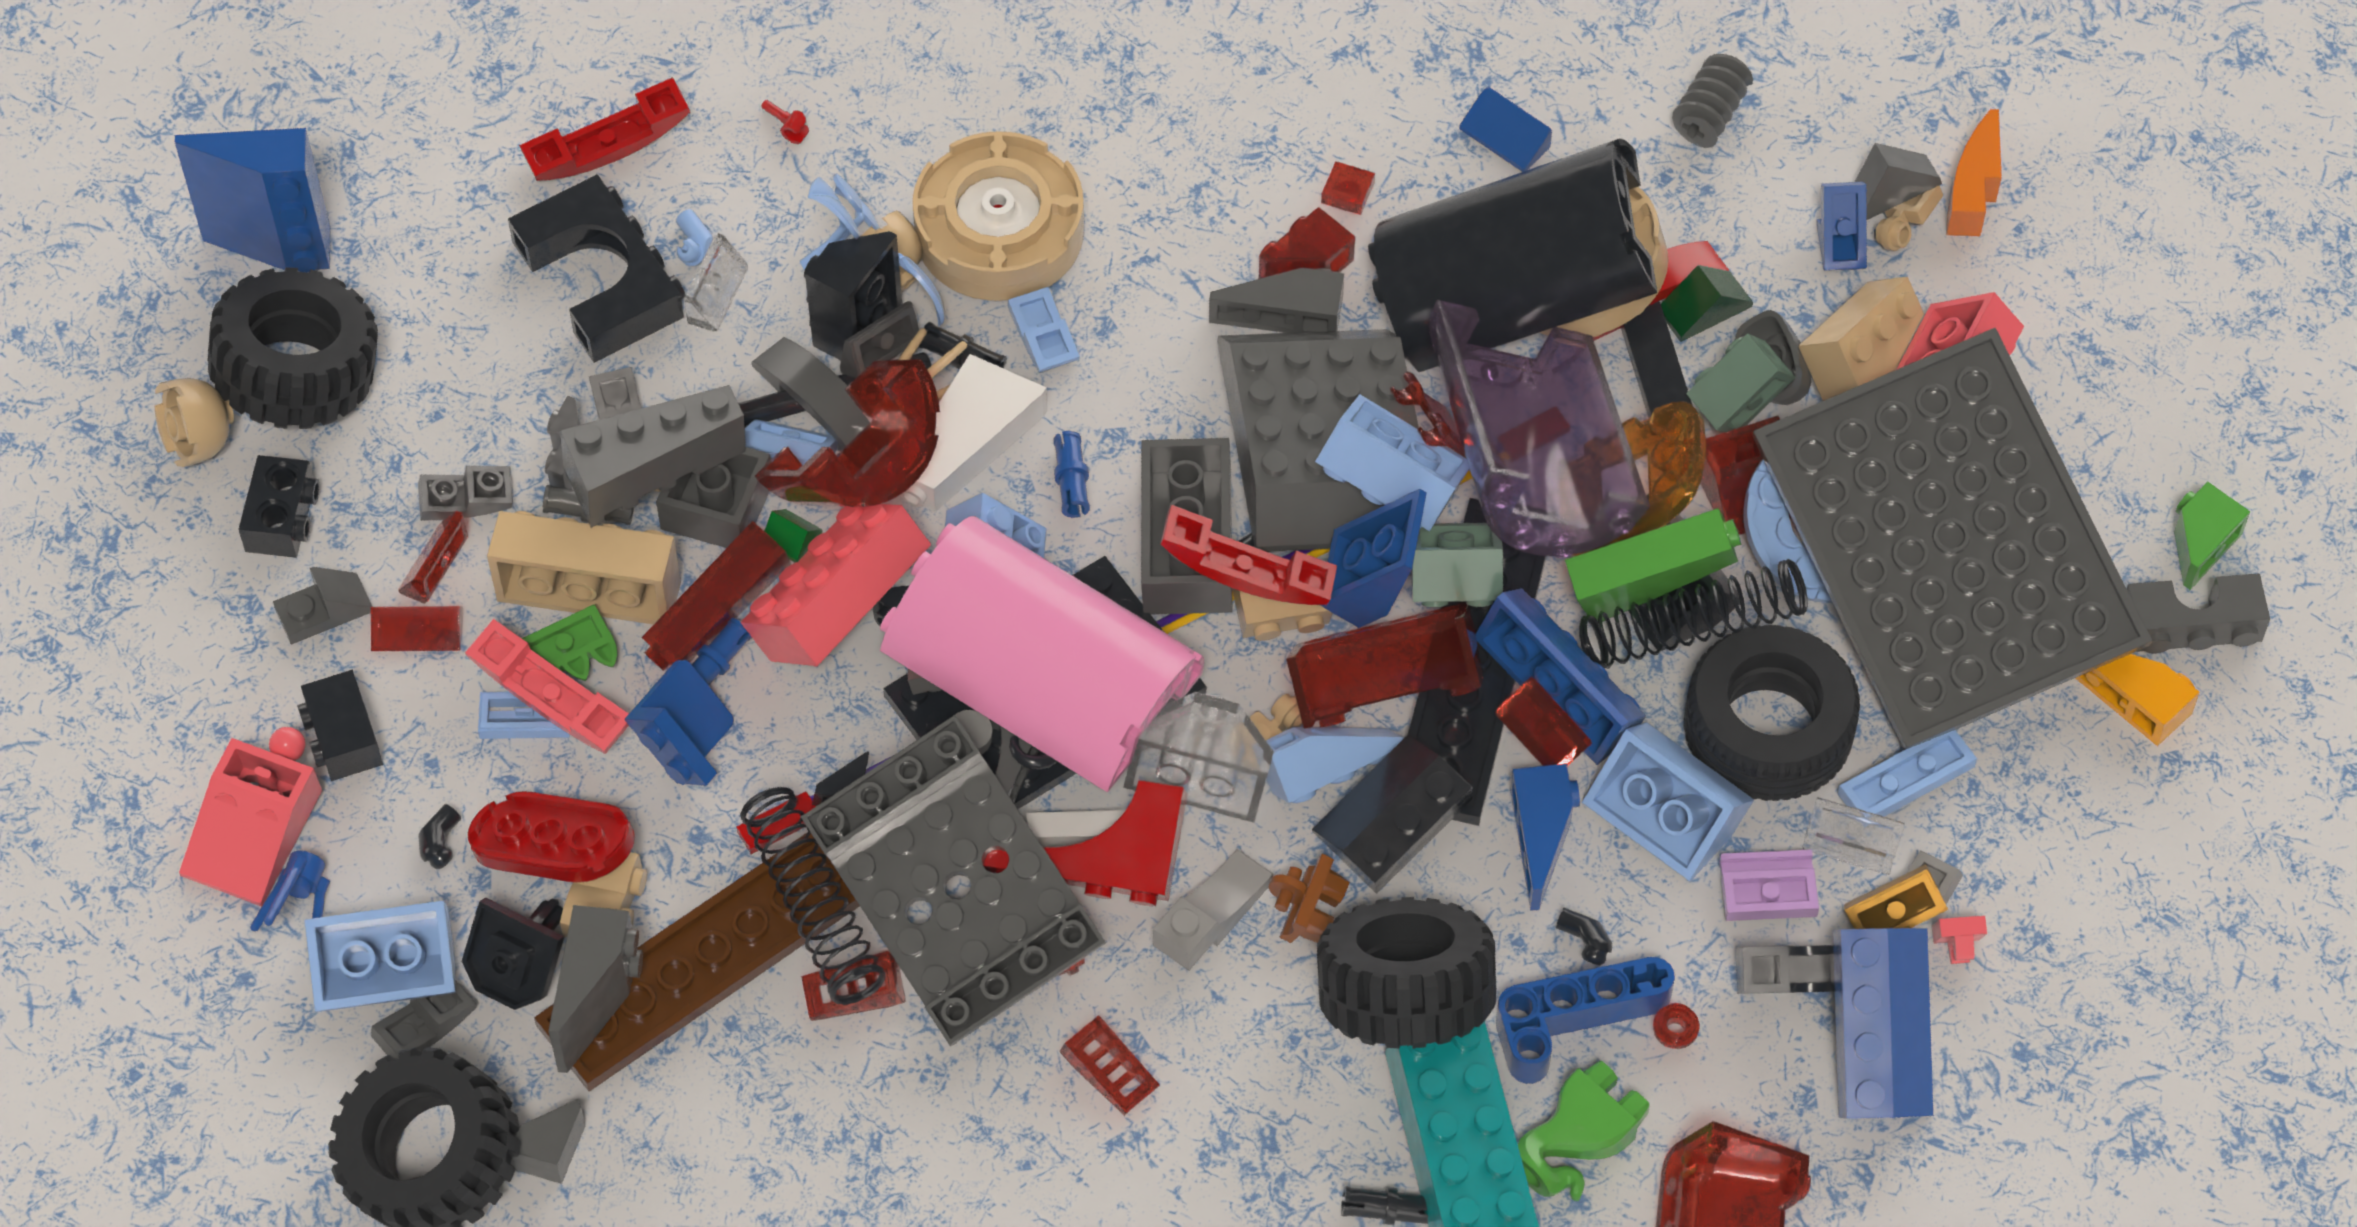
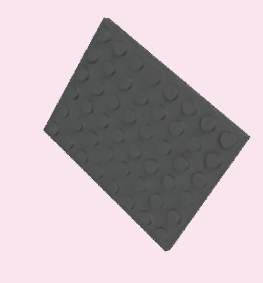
(1951, 539)

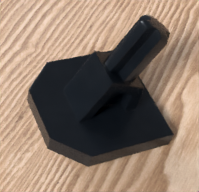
(513, 954)

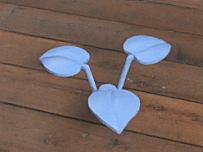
(824, 194)

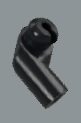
(433, 834)

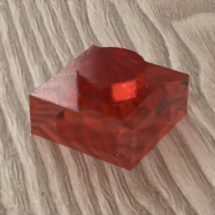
(1348, 188)

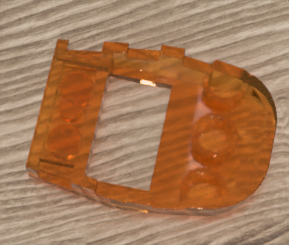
(1676, 462)

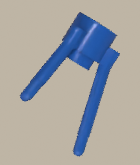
(298, 879)

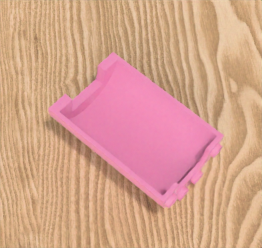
(1036, 650)

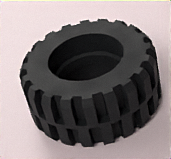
(289, 386)
(1406, 972)
(385, 1106)

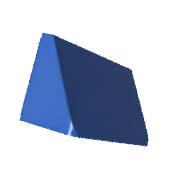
(1507, 129)

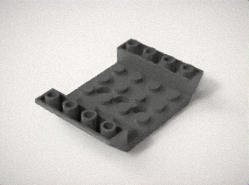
(938, 817)

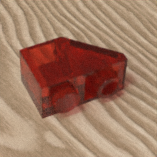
(1310, 244)

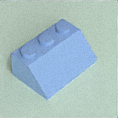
(1390, 459)
(1667, 800)
(381, 956)

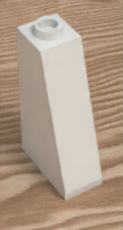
(976, 423)

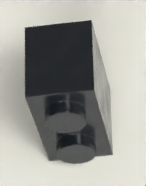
(340, 724)

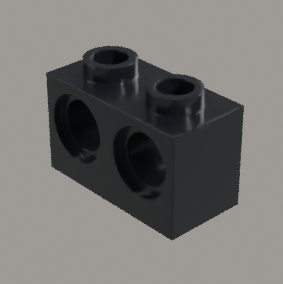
(270, 506)

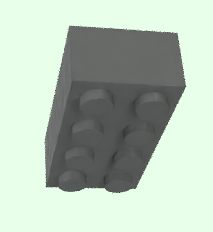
(1197, 479)

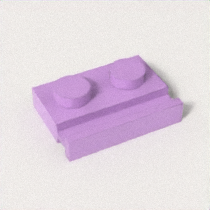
(1769, 885)

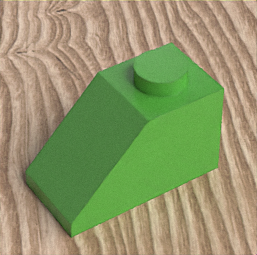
(2206, 530)

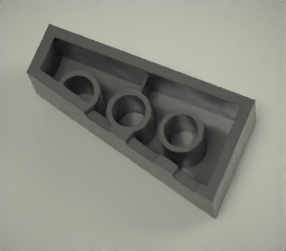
(649, 449)

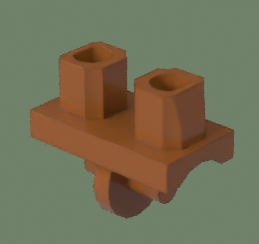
(1316, 885)

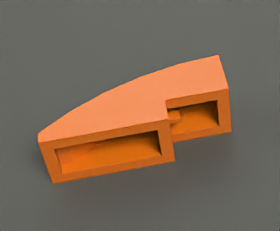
(1976, 178)

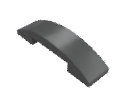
(813, 387)

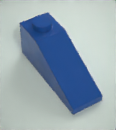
(1543, 815)

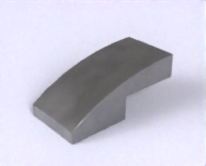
(614, 392)

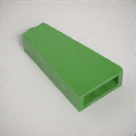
(1652, 563)

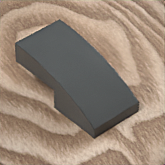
(422, 1022)

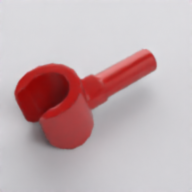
(794, 124)

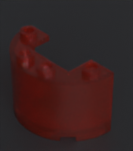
(882, 458)

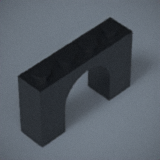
(594, 219)

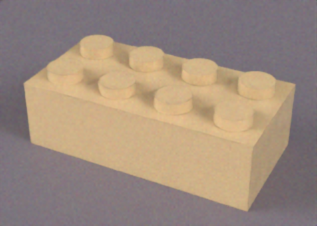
(574, 566)

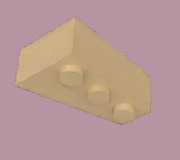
(1863, 336)

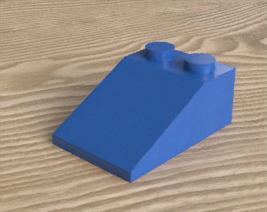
(1374, 559)

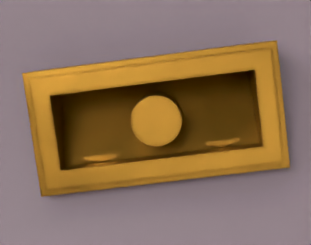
(1898, 903)

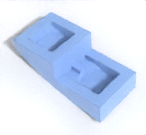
(1042, 330)

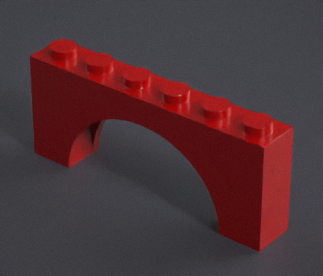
(1130, 856)

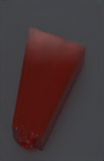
(716, 596)

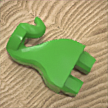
(1583, 1127)

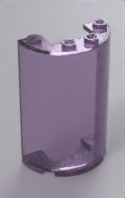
(1539, 438)

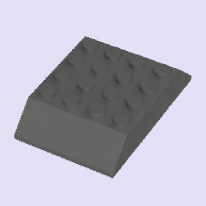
(1284, 407)

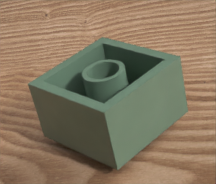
(1457, 565)

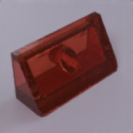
(435, 558)
(416, 628)
(1542, 725)

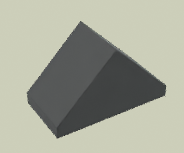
(1895, 177)
(550, 1142)

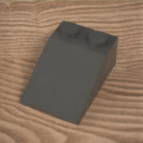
(593, 979)

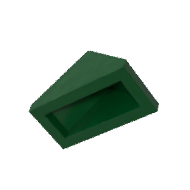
(1704, 301)

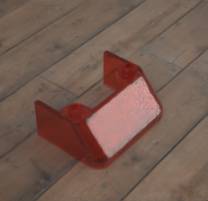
(1385, 663)

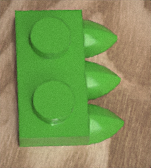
(574, 641)

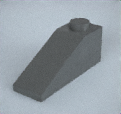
(1282, 302)

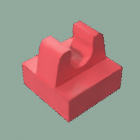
(1960, 936)

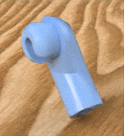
(697, 239)

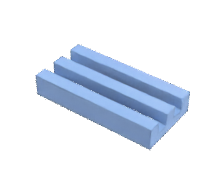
(513, 724)

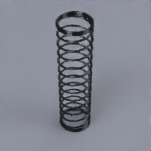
(1787, 590)
(851, 975)

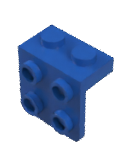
(681, 723)

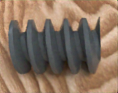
(1712, 99)

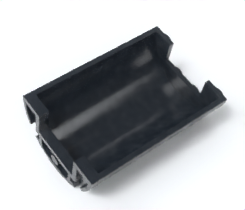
(1517, 252)

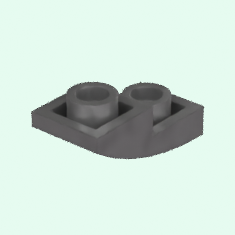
(559, 420)
(475, 493)

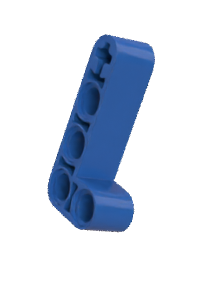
(1640, 988)

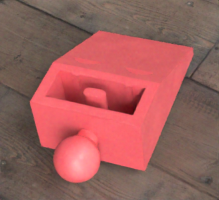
(248, 828)

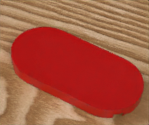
(551, 837)

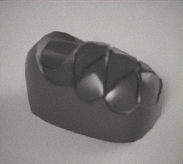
(1784, 342)

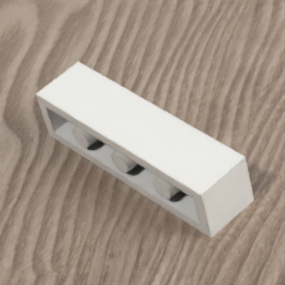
(1071, 827)

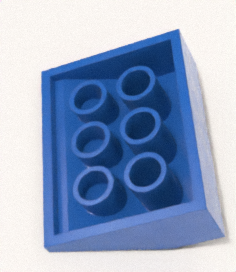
(258, 195)

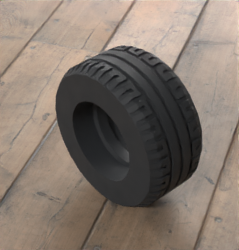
(1780, 662)

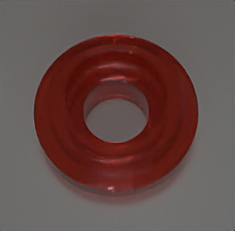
(1676, 1014)

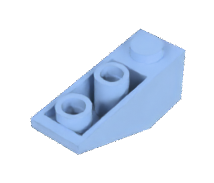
(1323, 755)

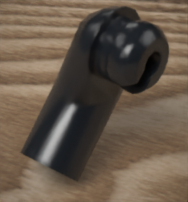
(1591, 933)

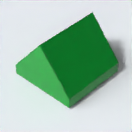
(791, 532)

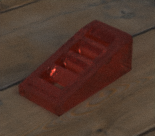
(884, 997)
(1098, 1078)

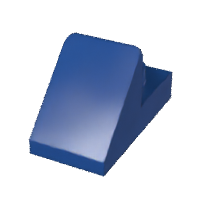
(1843, 226)

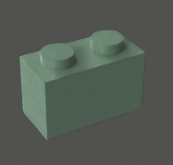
(1740, 384)

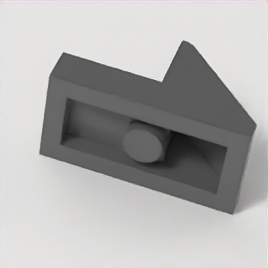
(325, 605)

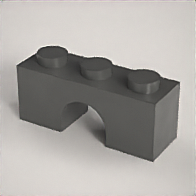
(2235, 614)

